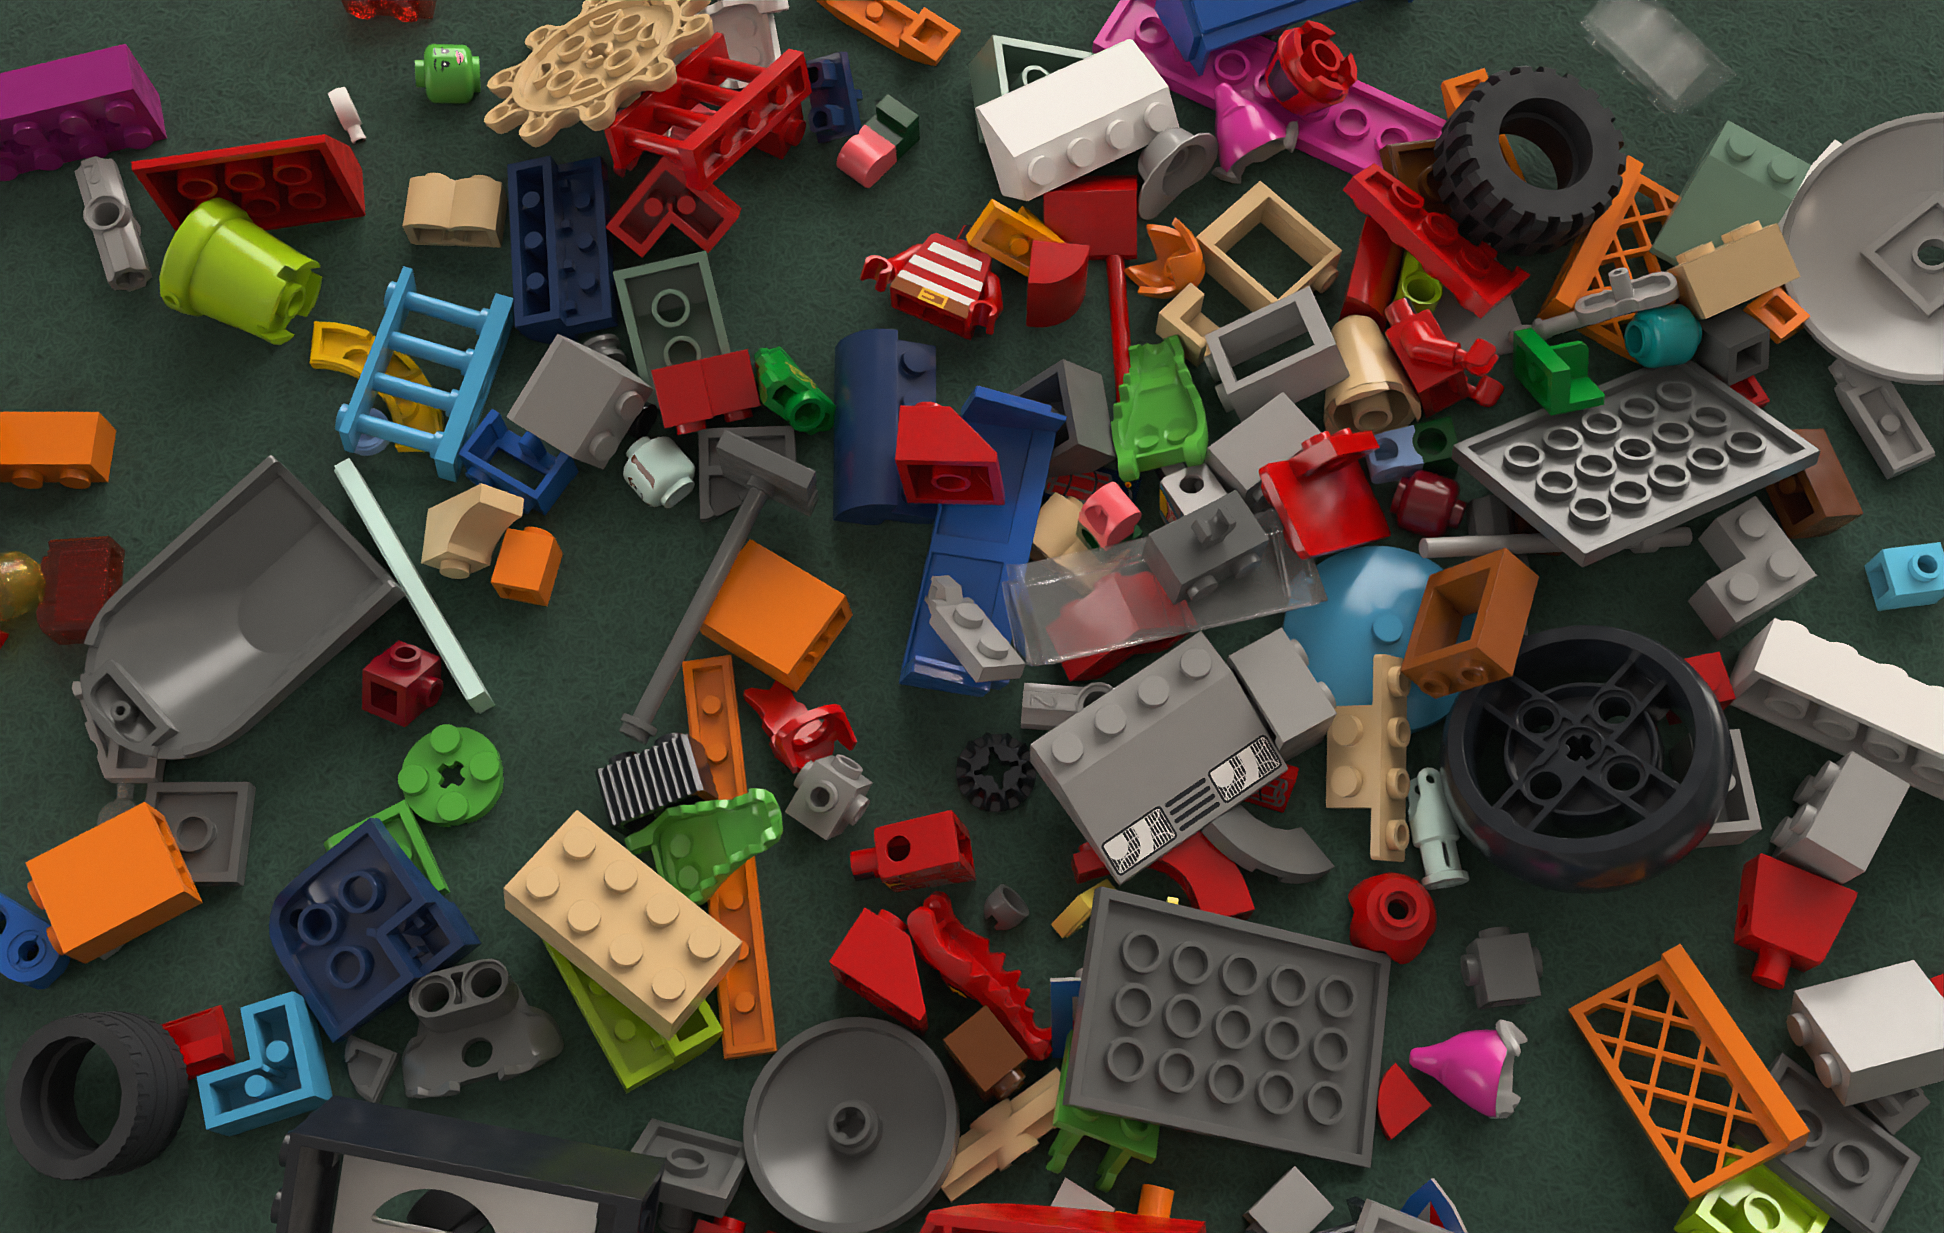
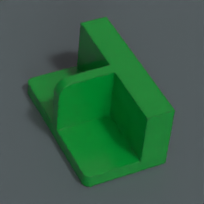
(1555, 373)

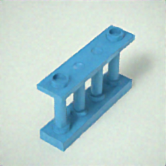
(461, 406)

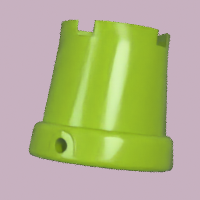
(237, 273)

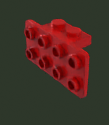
(1326, 495)

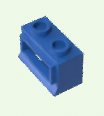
(529, 450)

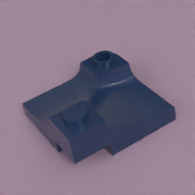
(364, 930)

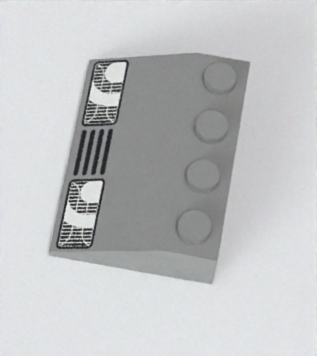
(1158, 758)

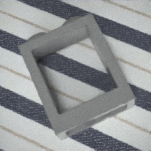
(1263, 330)

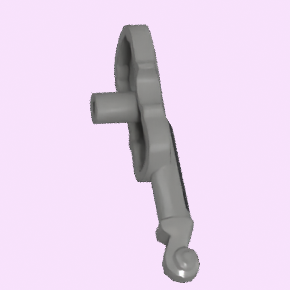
(1625, 297)

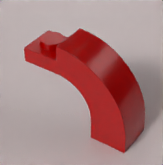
(1197, 866)

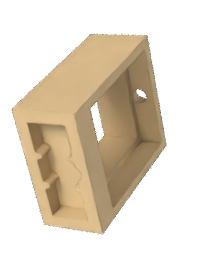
(1265, 206)

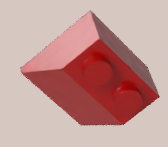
(945, 458)
(881, 967)

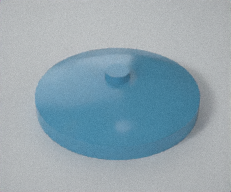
(1367, 613)

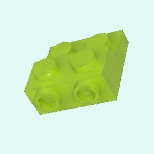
(1752, 1204)

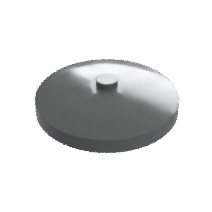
(851, 1127)

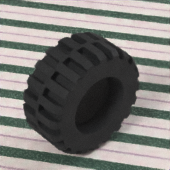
(1564, 125)

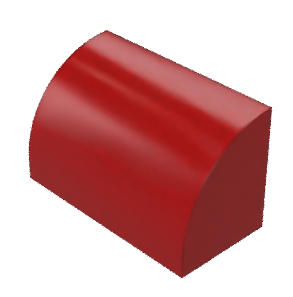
(1372, 274)
(1055, 282)

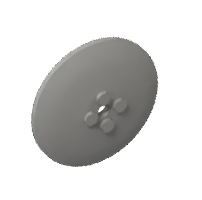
(1858, 248)

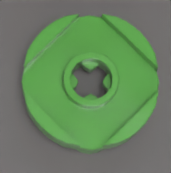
(456, 804)

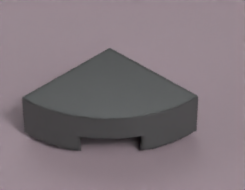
(369, 1067)

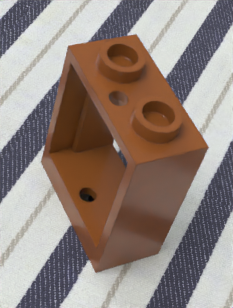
(1501, 593)

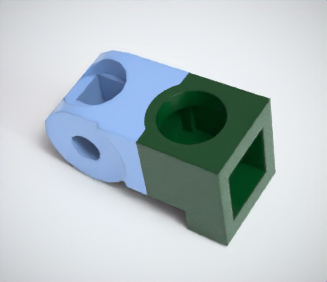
(1413, 448)

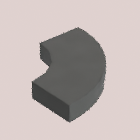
(1276, 851)

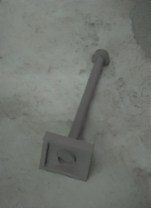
(766, 477)

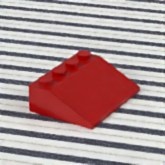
(272, 181)

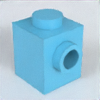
(1907, 576)

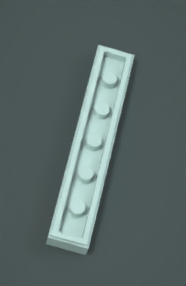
(414, 587)

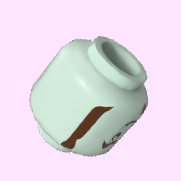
(659, 471)

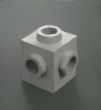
(830, 795)

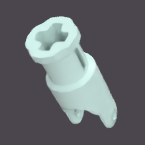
(1434, 833)

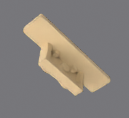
(1370, 759)

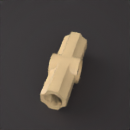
(1003, 1135)

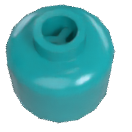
(1663, 336)

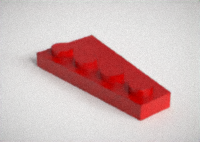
(1434, 241)

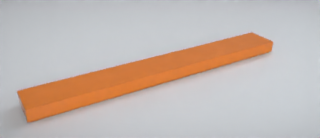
(736, 905)

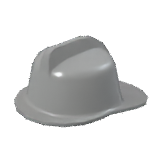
(1171, 165)

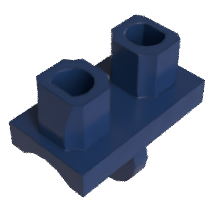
(833, 98)

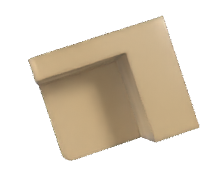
(1185, 319)

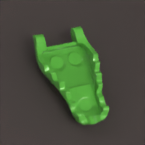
(1158, 412)
(708, 841)

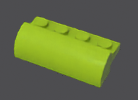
(629, 1042)

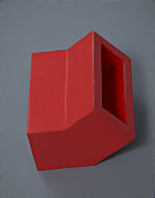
(203, 1041)

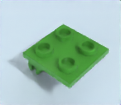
(1124, 1135)

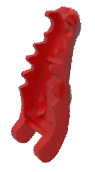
(976, 972)

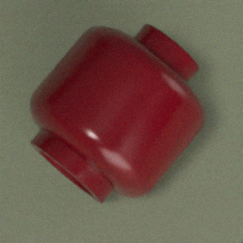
(1428, 504)

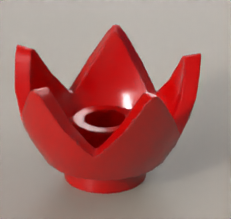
(1374, 927)

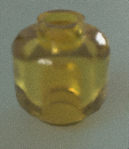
(20, 584)

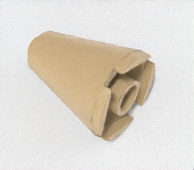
(1377, 391)

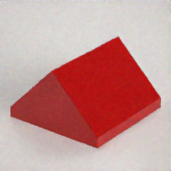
(1095, 214)

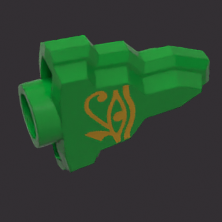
(792, 392)

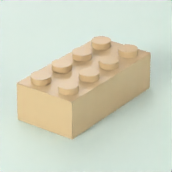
(622, 924)

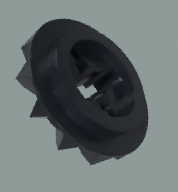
(981, 789)

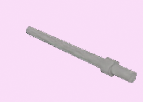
(1533, 543)

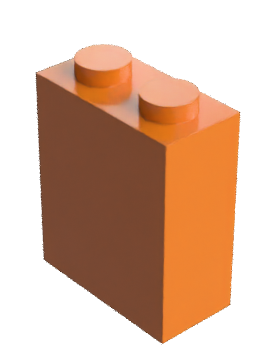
(775, 615)
(111, 884)

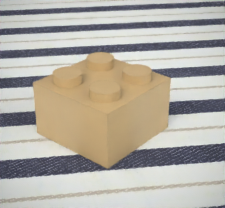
(1735, 272)

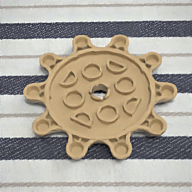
(595, 65)

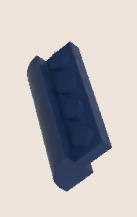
(561, 248)
(870, 384)

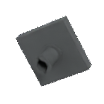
(698, 1172)

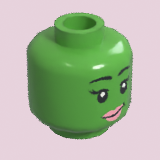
(448, 73)

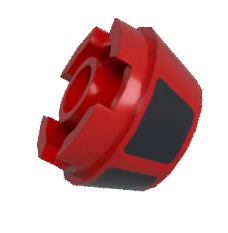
(1309, 70)

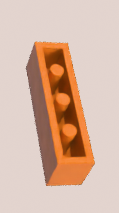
(55, 448)

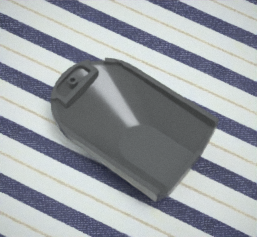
(230, 619)

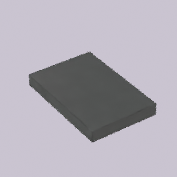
(1848, 1160)

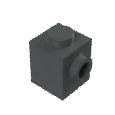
(1502, 968)

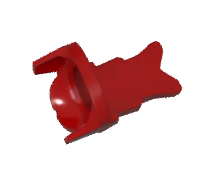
(796, 732)

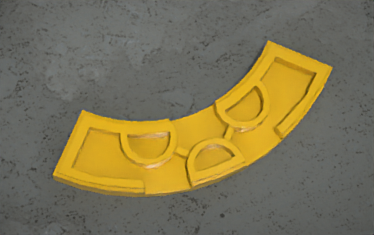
(346, 350)

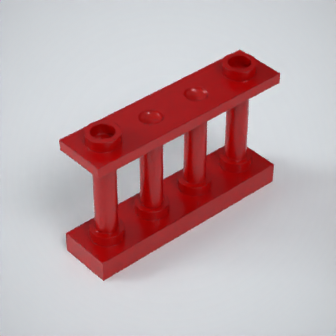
(717, 138)

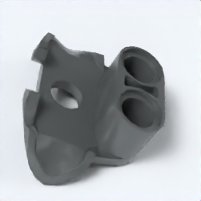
(519, 1033)

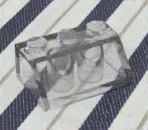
(1656, 52)

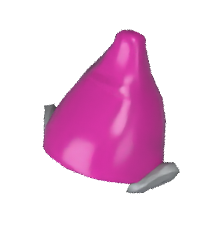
(1247, 133)
(1476, 1067)

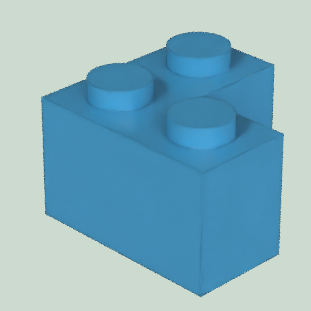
(283, 1072)

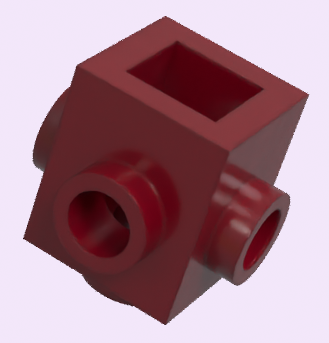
(401, 683)

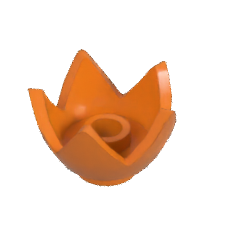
(1176, 264)

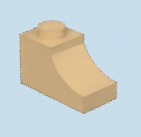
(467, 528)

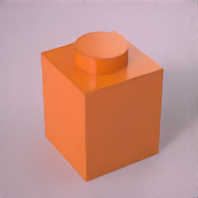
(527, 566)

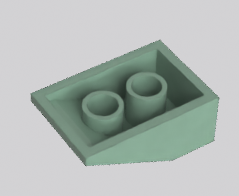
(1013, 63)
(1732, 185)
(671, 313)

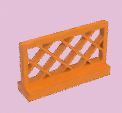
(1590, 249)
(1726, 1046)

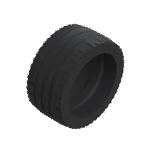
(43, 1106)

